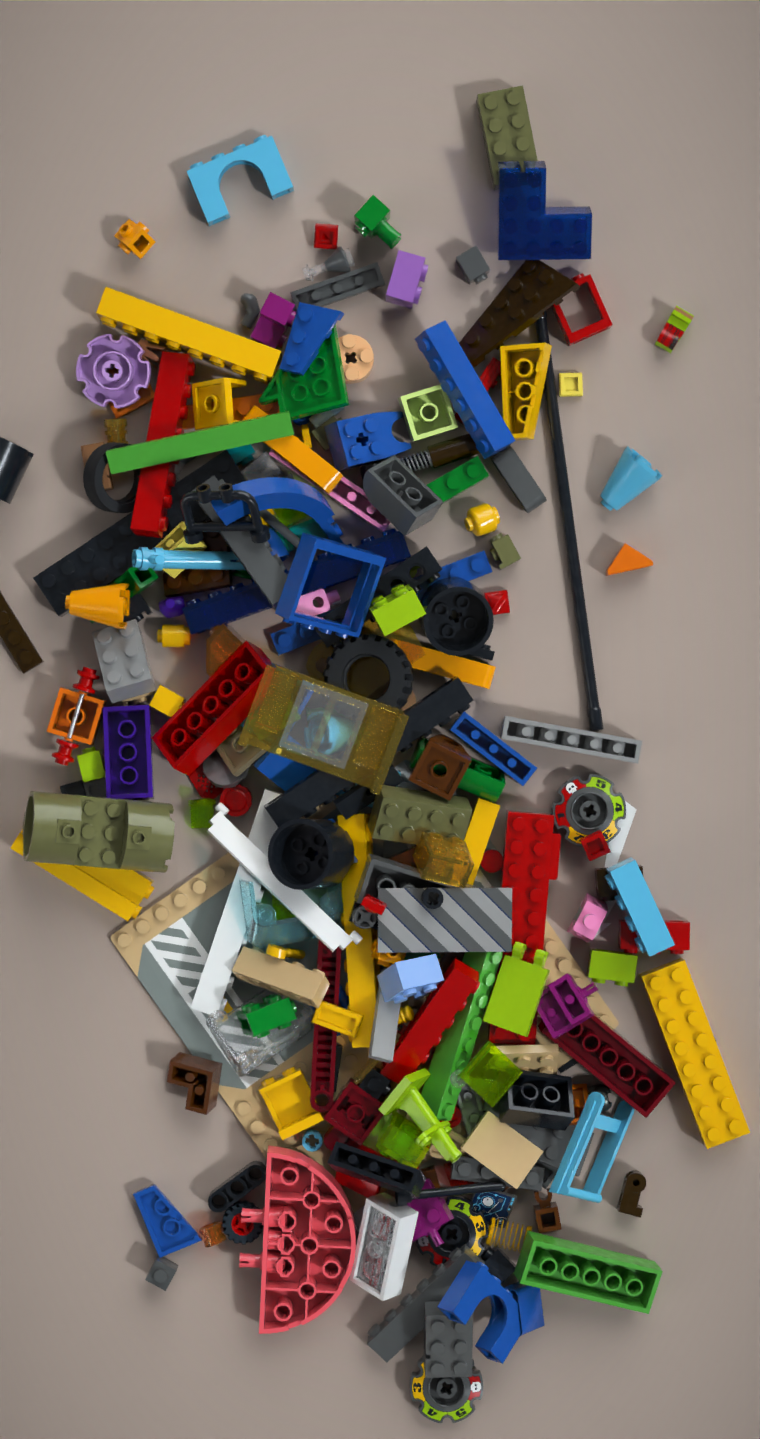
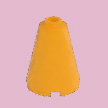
(101, 604)

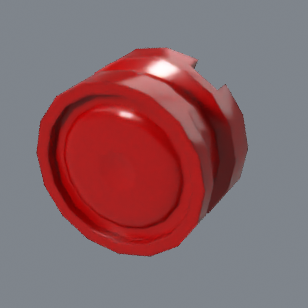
(237, 800)

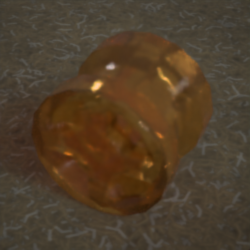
(212, 1234)

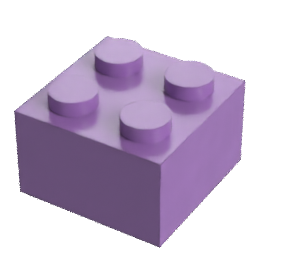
(405, 279)

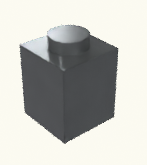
(473, 265)
(162, 1272)

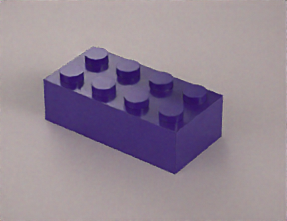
(128, 752)

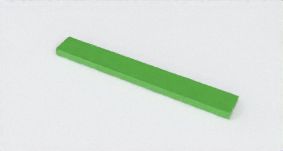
(200, 442)

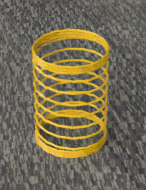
(491, 1230)

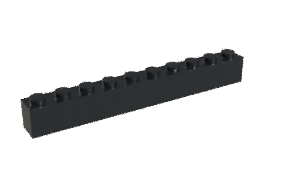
(321, 786)

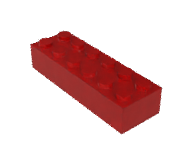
(213, 710)

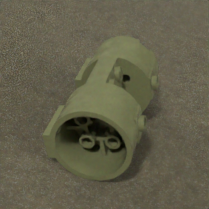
(97, 832)

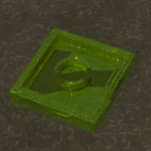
(490, 1073)

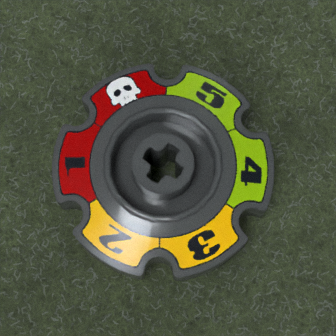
(578, 794)
(438, 1401)

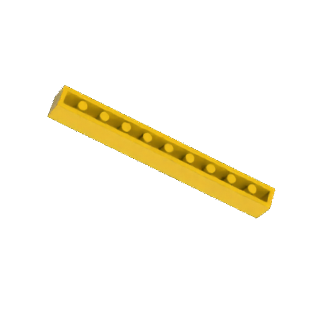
(359, 964)

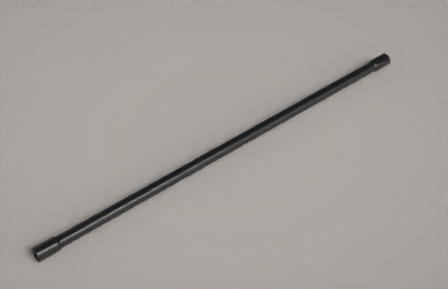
(594, 710)

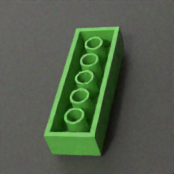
(587, 1272)

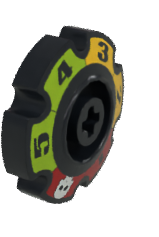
(469, 1229)

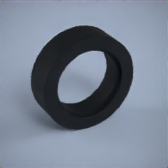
(94, 482)

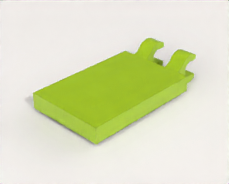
(517, 991)

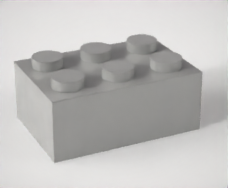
(124, 661)

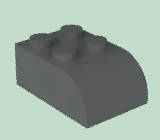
(400, 495)

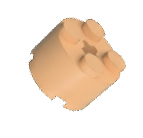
(364, 358)

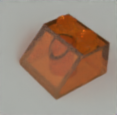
(220, 646)

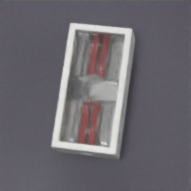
(383, 1246)

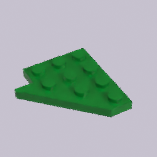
(315, 392)

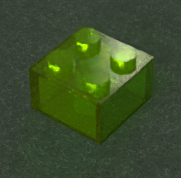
(398, 1141)

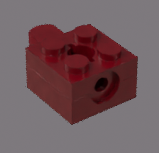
(352, 1115)

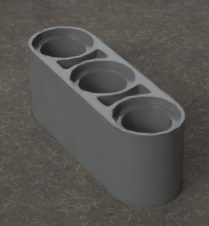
(518, 479)

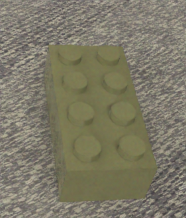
(506, 128)
(406, 813)

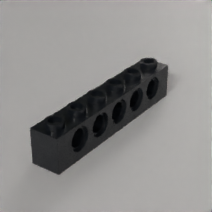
(422, 559)

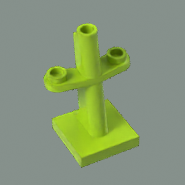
(410, 1100)

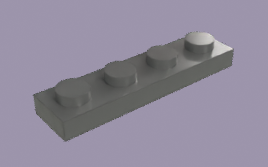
(340, 287)
(472, 1170)

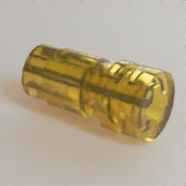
(116, 430)

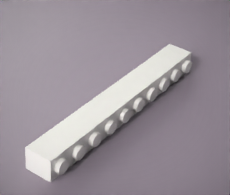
(231, 928)

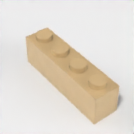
(281, 976)

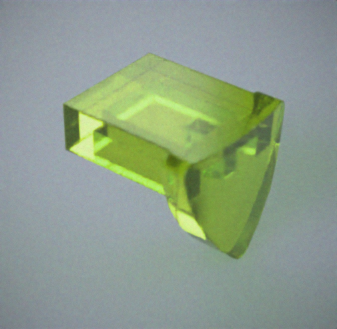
(201, 812)

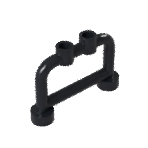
(203, 494)

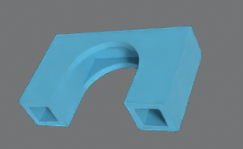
(261, 155)

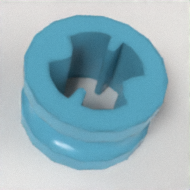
(317, 1135)

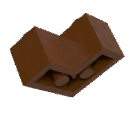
(201, 1079)

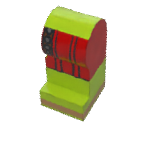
(674, 329)

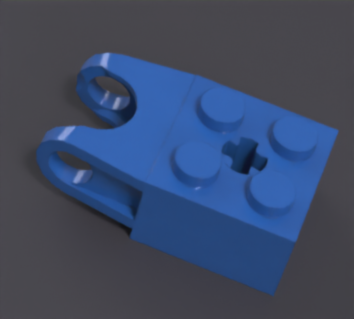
(364, 439)

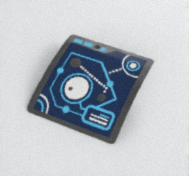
(494, 1204)

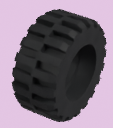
(377, 647)

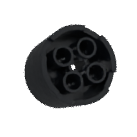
(13, 465)
(473, 620)
(293, 852)

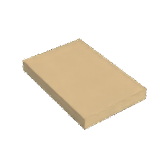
(501, 1149)

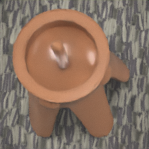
(150, 355)

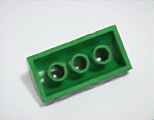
(478, 779)

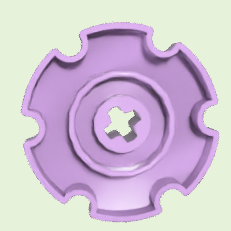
(102, 356)

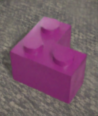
(274, 321)

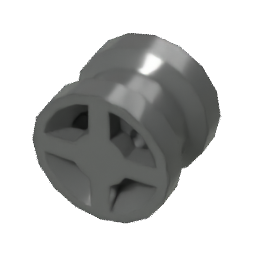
(366, 919)

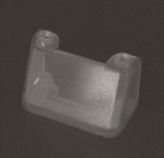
(248, 1052)

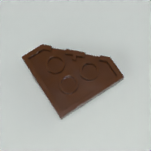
(200, 580)

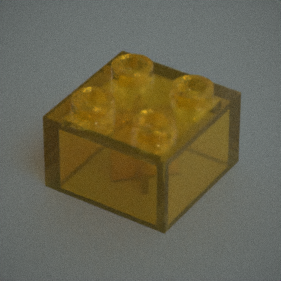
(443, 859)

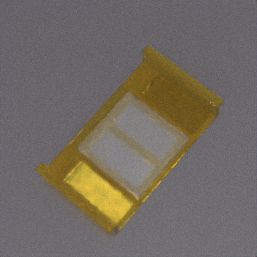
(324, 727)

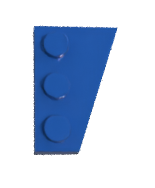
(307, 334)
(164, 1222)

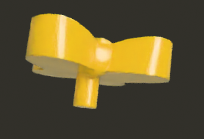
(305, 435)

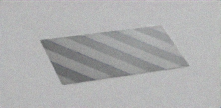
(463, 923)

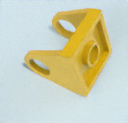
(221, 393)

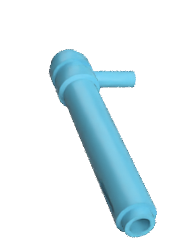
(183, 559)

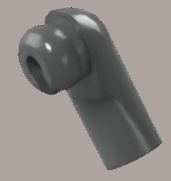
(252, 309)

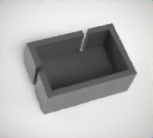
(446, 1344)

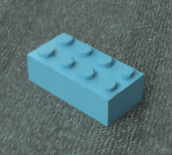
(640, 907)

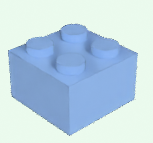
(410, 979)

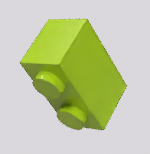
(612, 966)

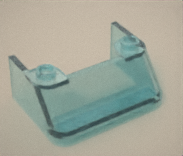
(265, 929)

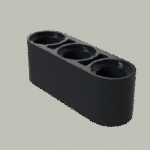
(232, 1196)

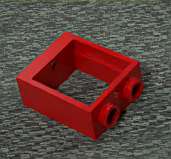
(590, 330)

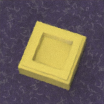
(570, 385)

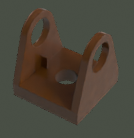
(444, 751)

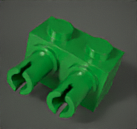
(372, 221)

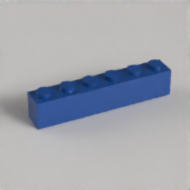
(464, 389)

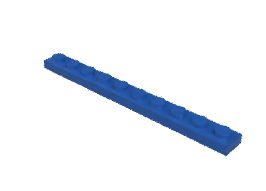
(466, 569)

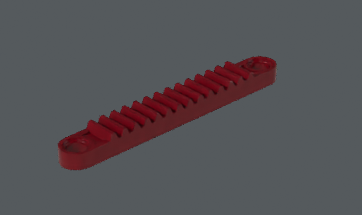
(325, 1039)

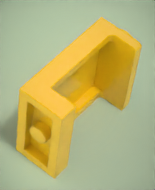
(290, 1102)

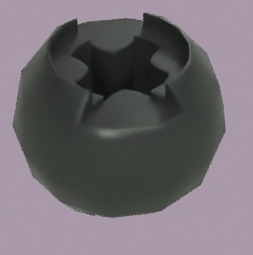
(603, 1089)

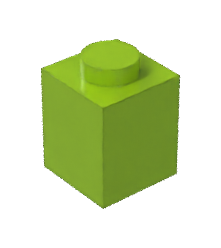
(91, 764)

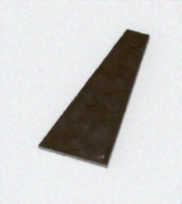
(516, 307)

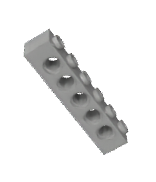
(571, 739)

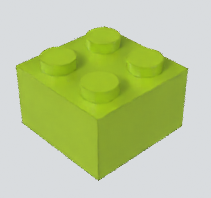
(396, 609)

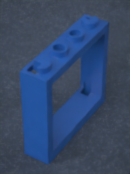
(360, 598)

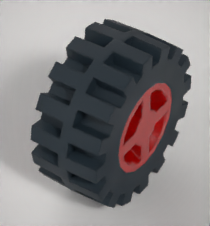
(235, 1229)

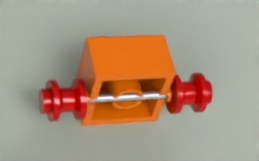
(76, 716)

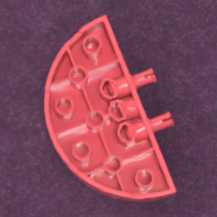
(305, 1241)

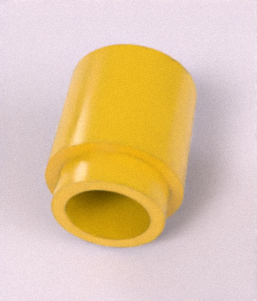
(174, 635)

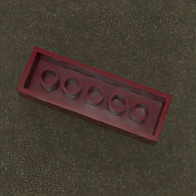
(615, 1063)

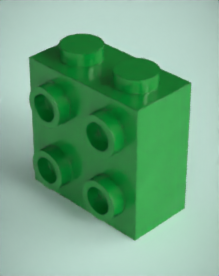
(272, 1013)

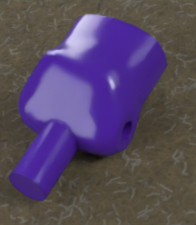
(172, 606)

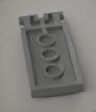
(550, 1141)

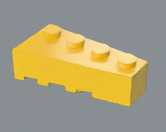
(523, 383)

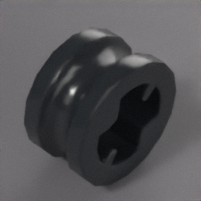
(424, 897)

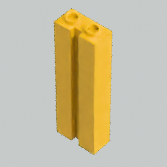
(112, 888)

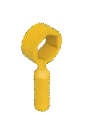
(280, 952)

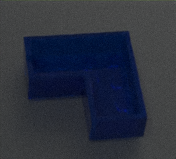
(530, 228)

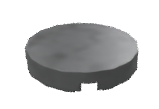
(219, 773)

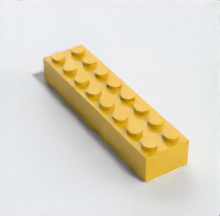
(188, 334)
(694, 1053)

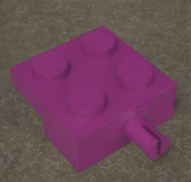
(565, 1005)
(431, 1216)

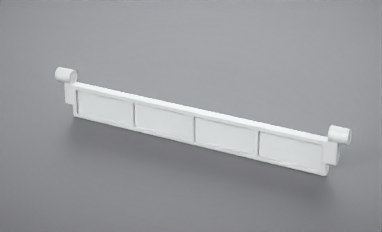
(294, 900)

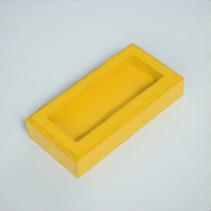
(337, 1019)

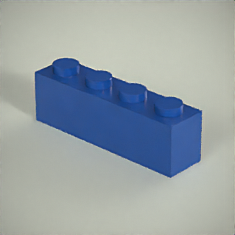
(493, 748)

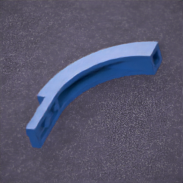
(281, 493)

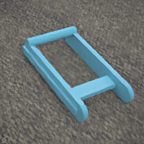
(588, 1120)

